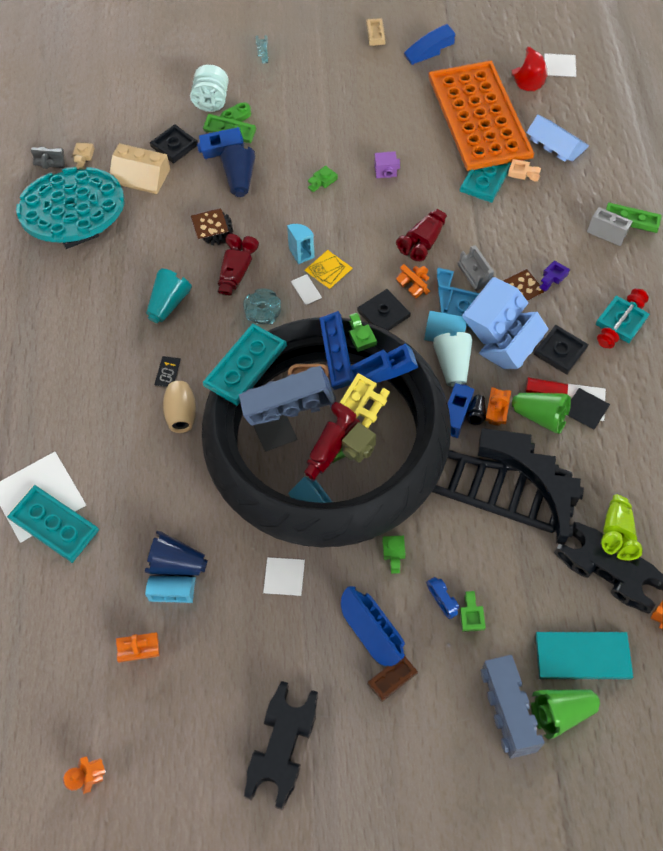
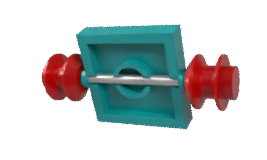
(622, 319)

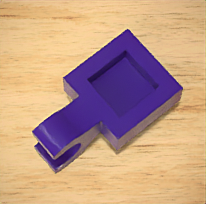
(553, 273)

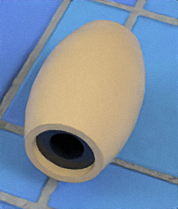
(179, 407)

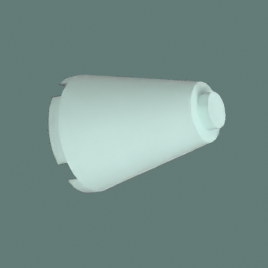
(454, 356)

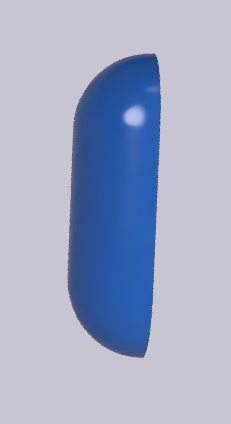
(372, 627)

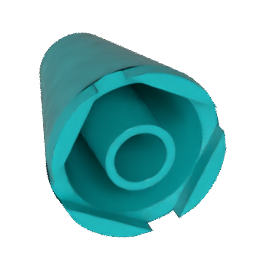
(166, 294)

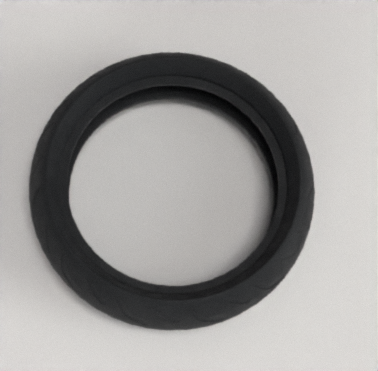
(341, 521)

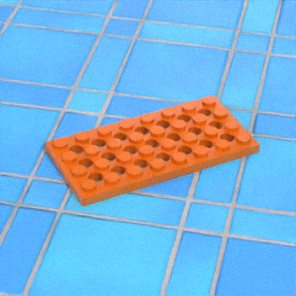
(473, 121)

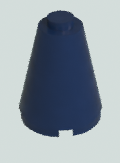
(238, 167)
(173, 557)

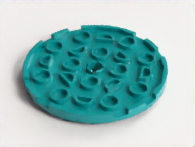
(70, 204)

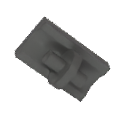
(48, 157)

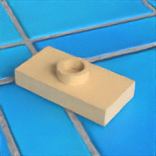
(375, 32)

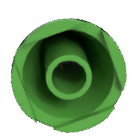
(544, 408)
(562, 709)

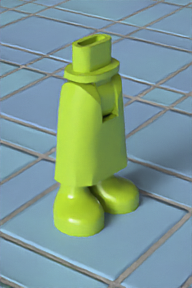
(620, 530)

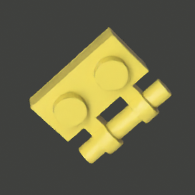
(359, 393)

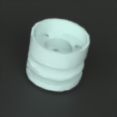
(209, 88)

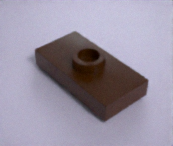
(392, 678)

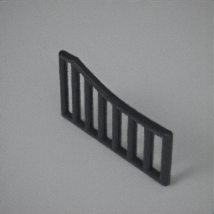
(490, 506)

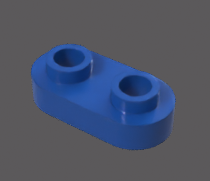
(438, 590)

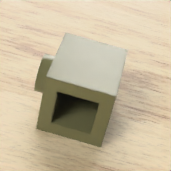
(359, 443)

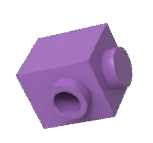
(386, 164)

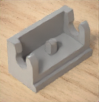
(609, 226)
(475, 268)

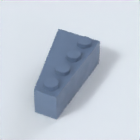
(288, 396)
(511, 707)

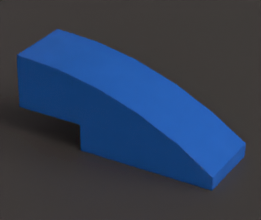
(430, 44)
(386, 365)

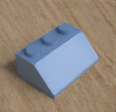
(556, 139)
(494, 310)
(517, 341)

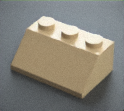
(139, 168)

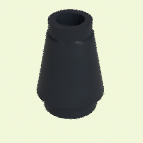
(477, 412)

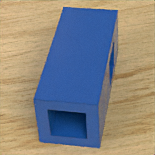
(214, 143)
(458, 406)

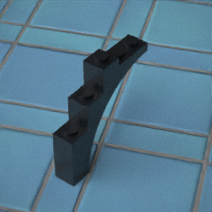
(518, 452)

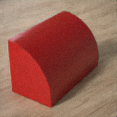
(536, 385)

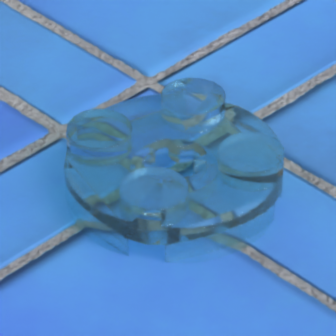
(265, 315)

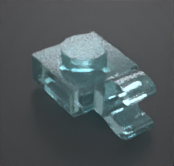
(262, 48)

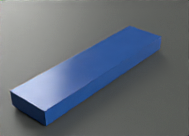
(336, 350)

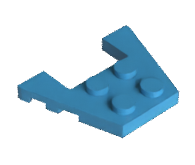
(452, 299)

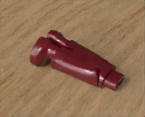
(426, 232)
(235, 262)
(330, 440)

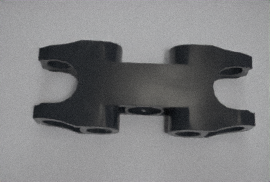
(624, 575)
(276, 762)

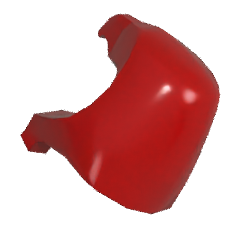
(532, 73)

